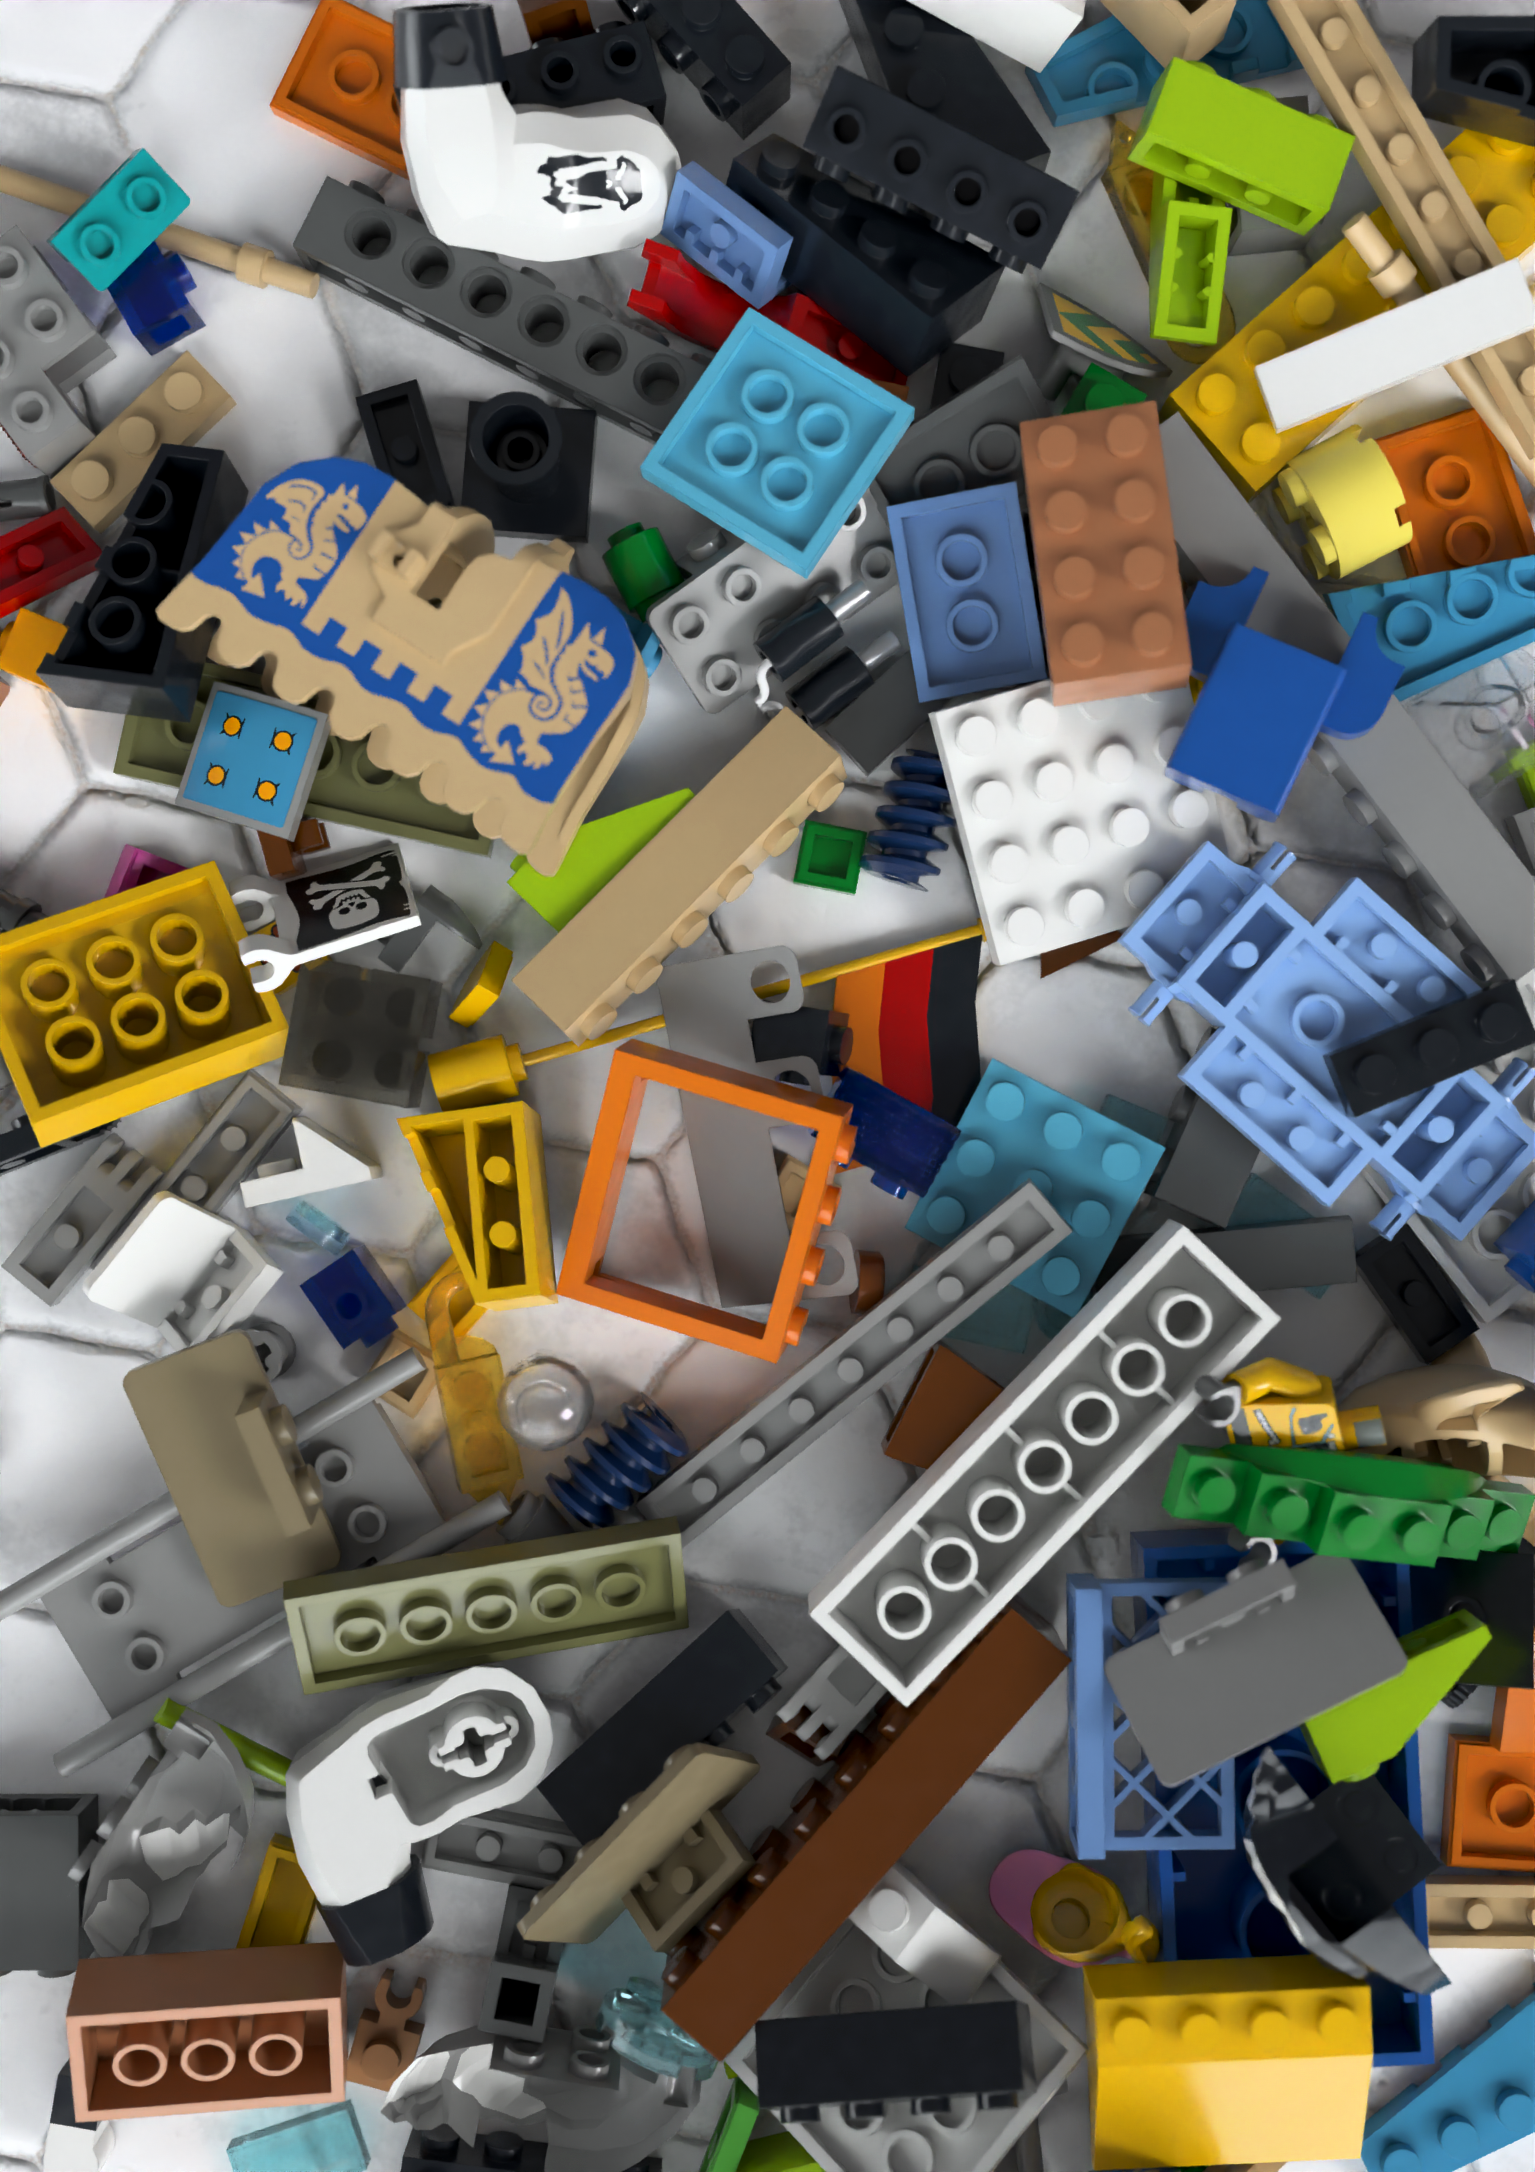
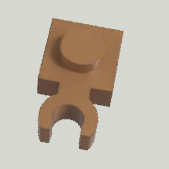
(386, 2038)

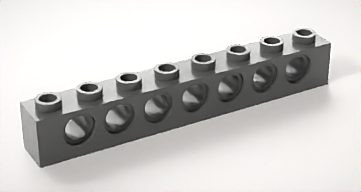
(352, 215)

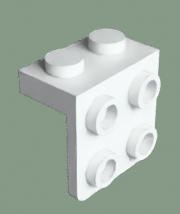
(183, 1272)

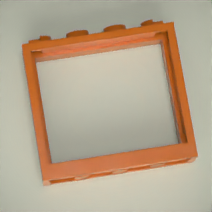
(604, 1174)

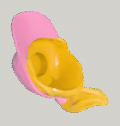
(1069, 1910)

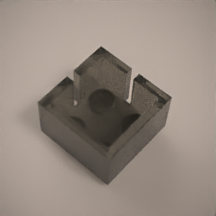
(360, 1034)

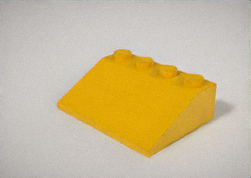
(131, 1003)
(1225, 2062)

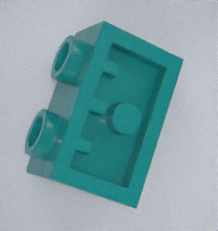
(120, 219)

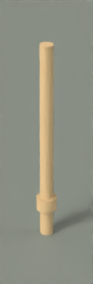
(250, 262)
(1394, 277)

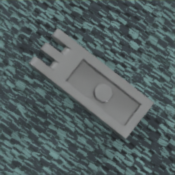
(81, 1222)
(837, 1696)

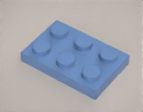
(967, 592)

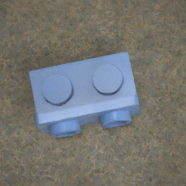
(726, 235)

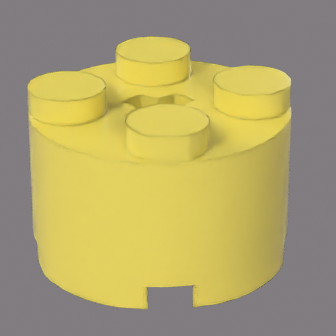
(1343, 503)

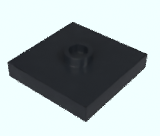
(1498, 1593)

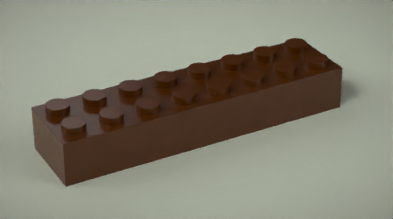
(854, 1828)

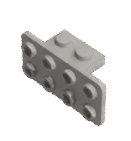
(741, 593)
(1251, 1662)

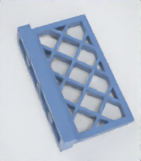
(1093, 1729)

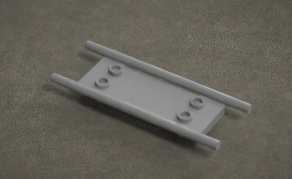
(154, 1608)

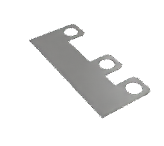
(731, 1146)

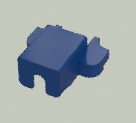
(1268, 699)

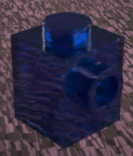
(156, 299)
(355, 1298)

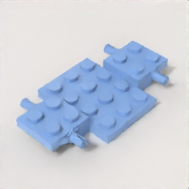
(1306, 989)

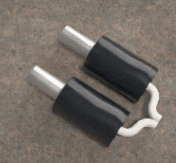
(803, 638)

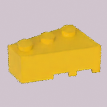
(492, 1198)

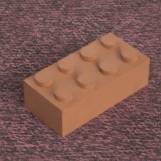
(1105, 554)
(208, 2031)

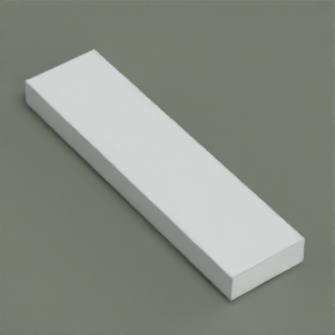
(1397, 346)

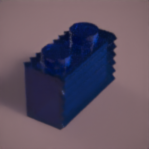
(893, 1135)

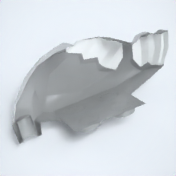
(163, 1836)
(595, 2101)

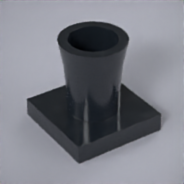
(548, 492)

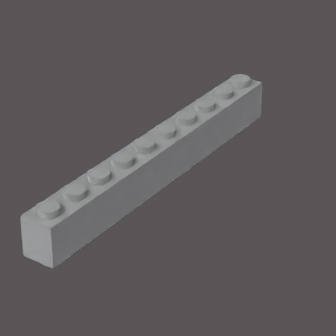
(1393, 770)

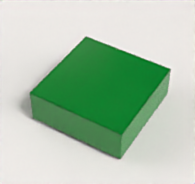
(830, 857)

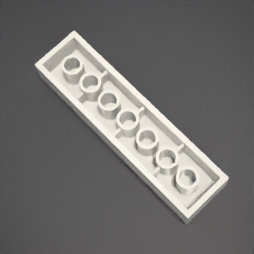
(1039, 1461)

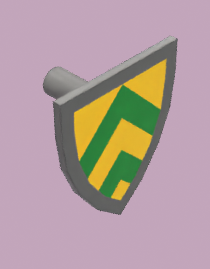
(1088, 339)

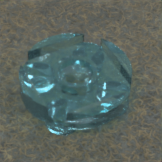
(648, 2034)

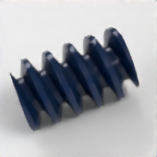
(910, 821)
(619, 1464)

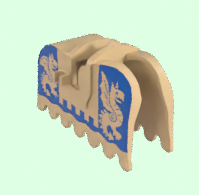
(500, 697)

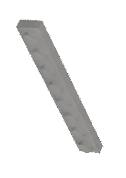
(857, 1361)

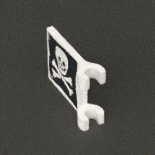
(323, 911)

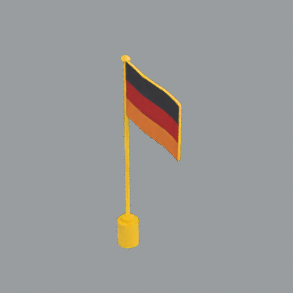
(906, 1012)

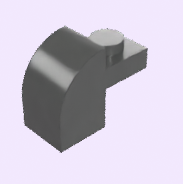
(520, 1976)

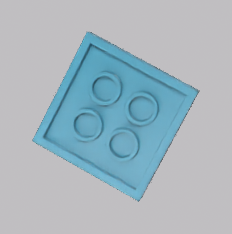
(777, 442)
(1071, 1152)

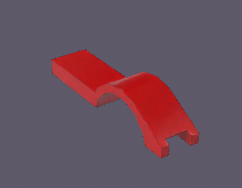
(708, 311)
(43, 559)

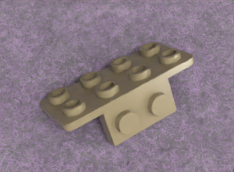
(233, 1467)
(660, 1859)

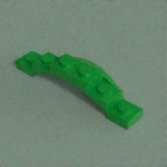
(1349, 1502)

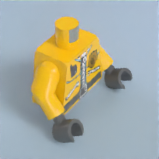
(1286, 1408)

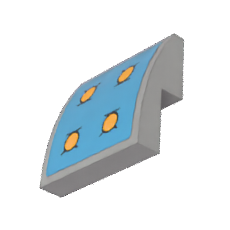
(254, 760)

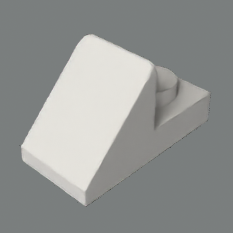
(325, 1163)

